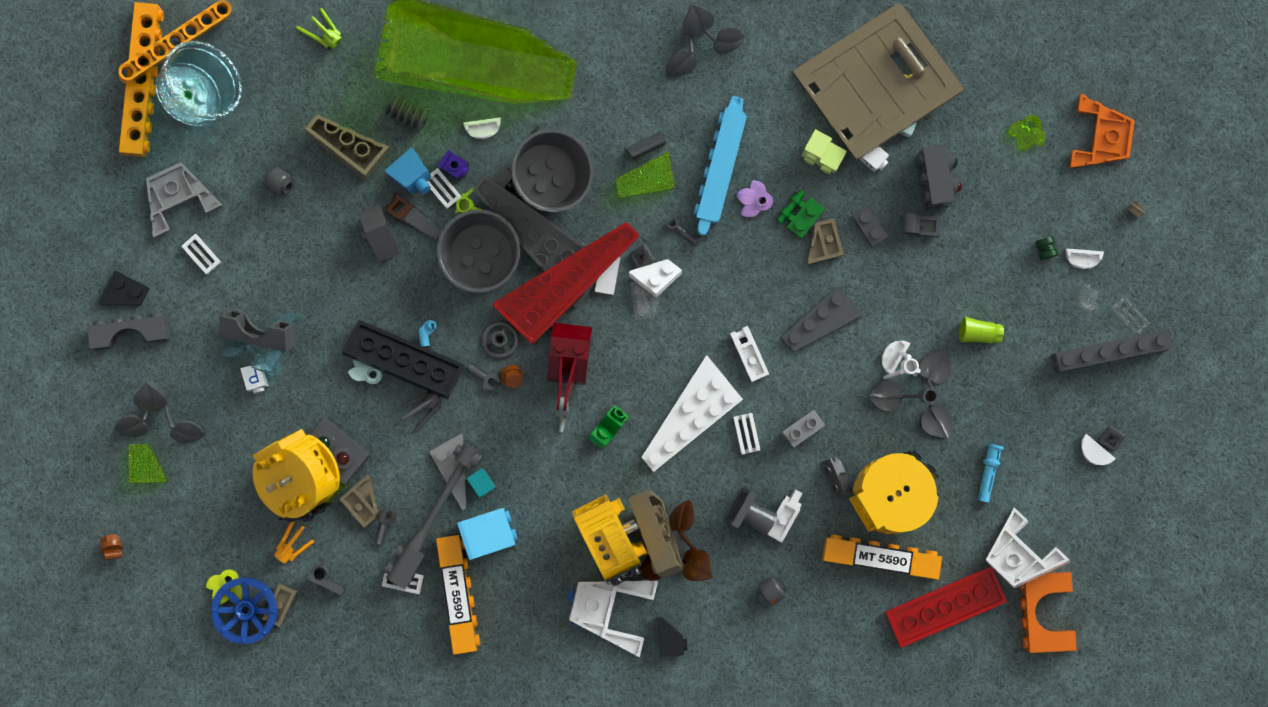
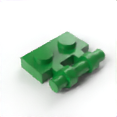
(805, 217)

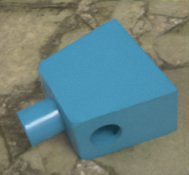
(410, 172)

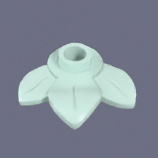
(362, 371)

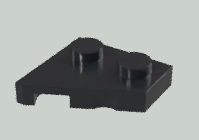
(123, 291)

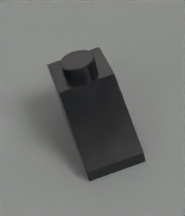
(670, 639)

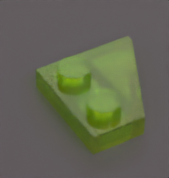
(144, 465)

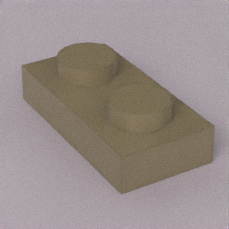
(284, 598)

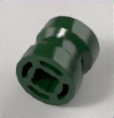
(1045, 244)

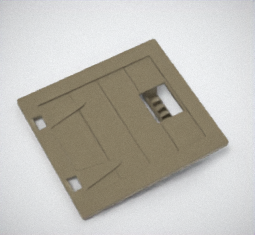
(867, 89)

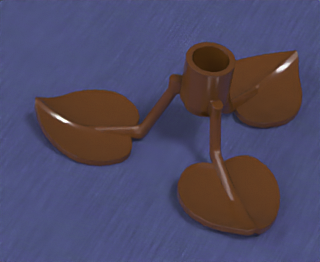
(696, 562)

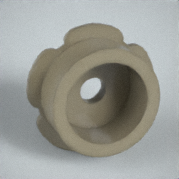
(1136, 209)

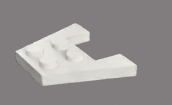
(1015, 559)

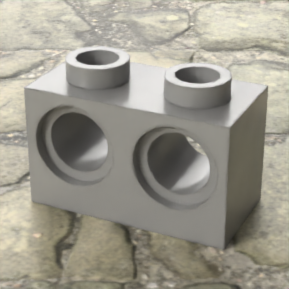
(803, 429)

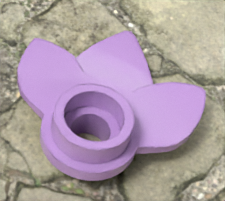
(751, 199)

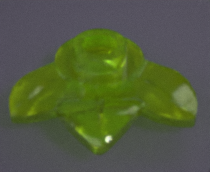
(1025, 135)

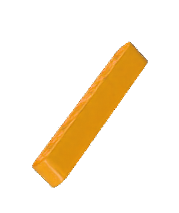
(180, 34)

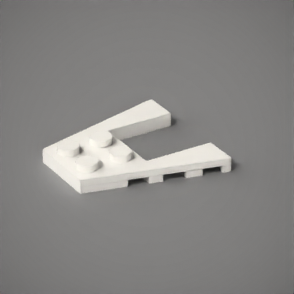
(594, 605)

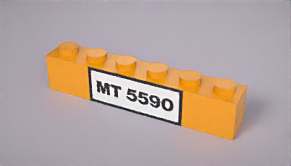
(882, 558)
(457, 596)

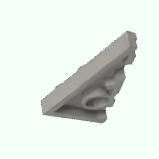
(445, 462)

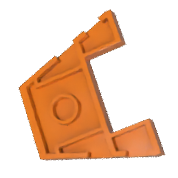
(1111, 135)

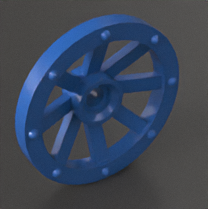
(241, 614)

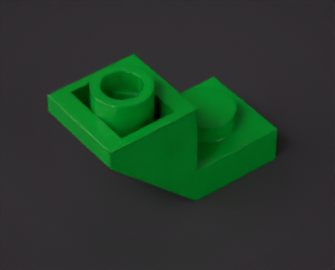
(608, 427)

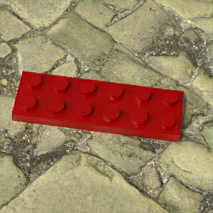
(945, 606)

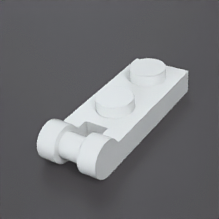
(749, 354)

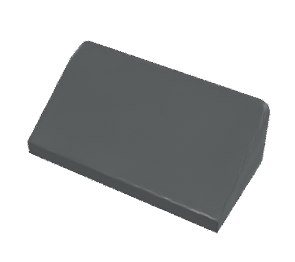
(646, 145)

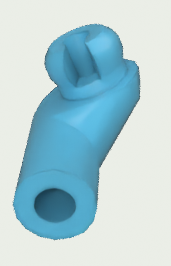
(424, 332)

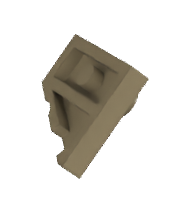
(824, 242)
(361, 501)

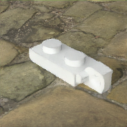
(786, 515)

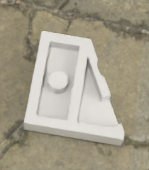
(656, 276)

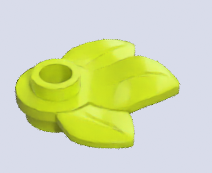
(217, 581)

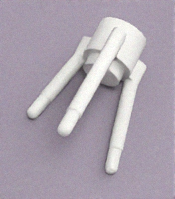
(908, 366)

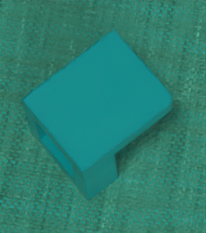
(481, 482)

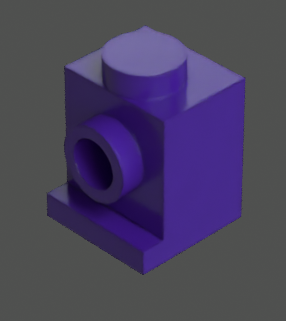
(457, 173)

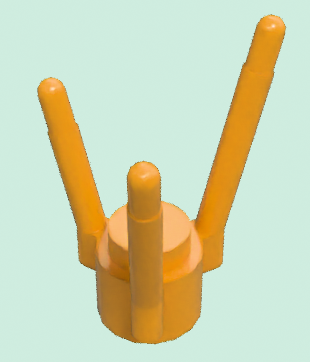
(284, 551)

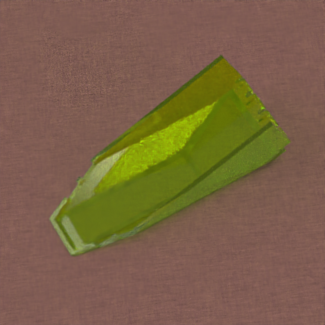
(469, 55)

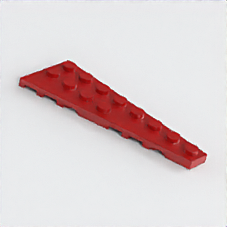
(547, 296)

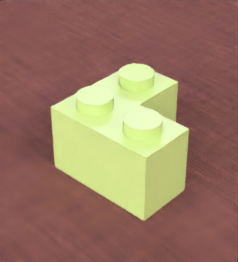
(823, 152)

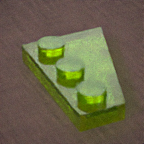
(647, 179)

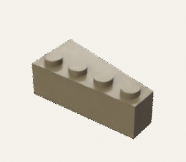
(352, 149)
(657, 533)

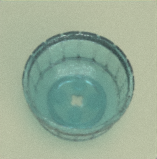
(206, 75)

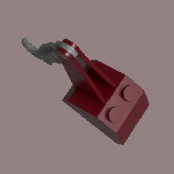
(568, 362)

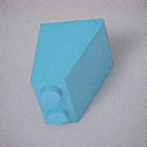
(487, 533)

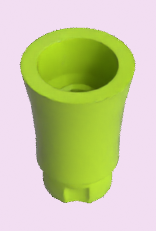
(980, 331)

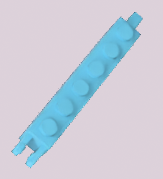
(721, 166)

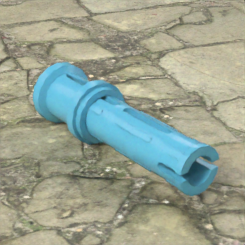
(991, 464)

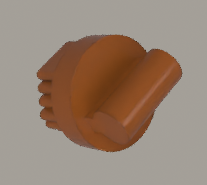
(511, 376)
(111, 547)

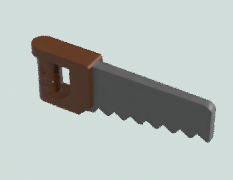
(413, 217)

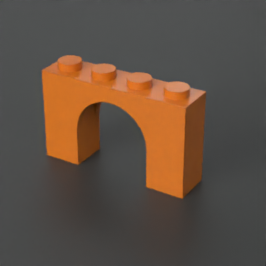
(1036, 637)

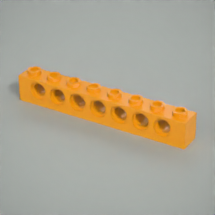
(142, 13)

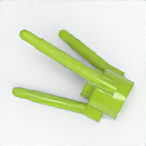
(331, 37)
(465, 204)

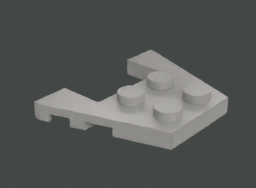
(172, 189)

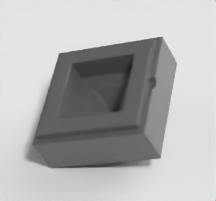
(642, 256)
(1111, 438)

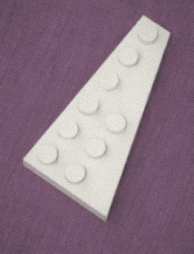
(698, 407)

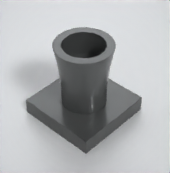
(750, 513)

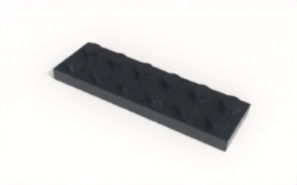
(403, 359)

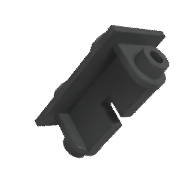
(839, 485)

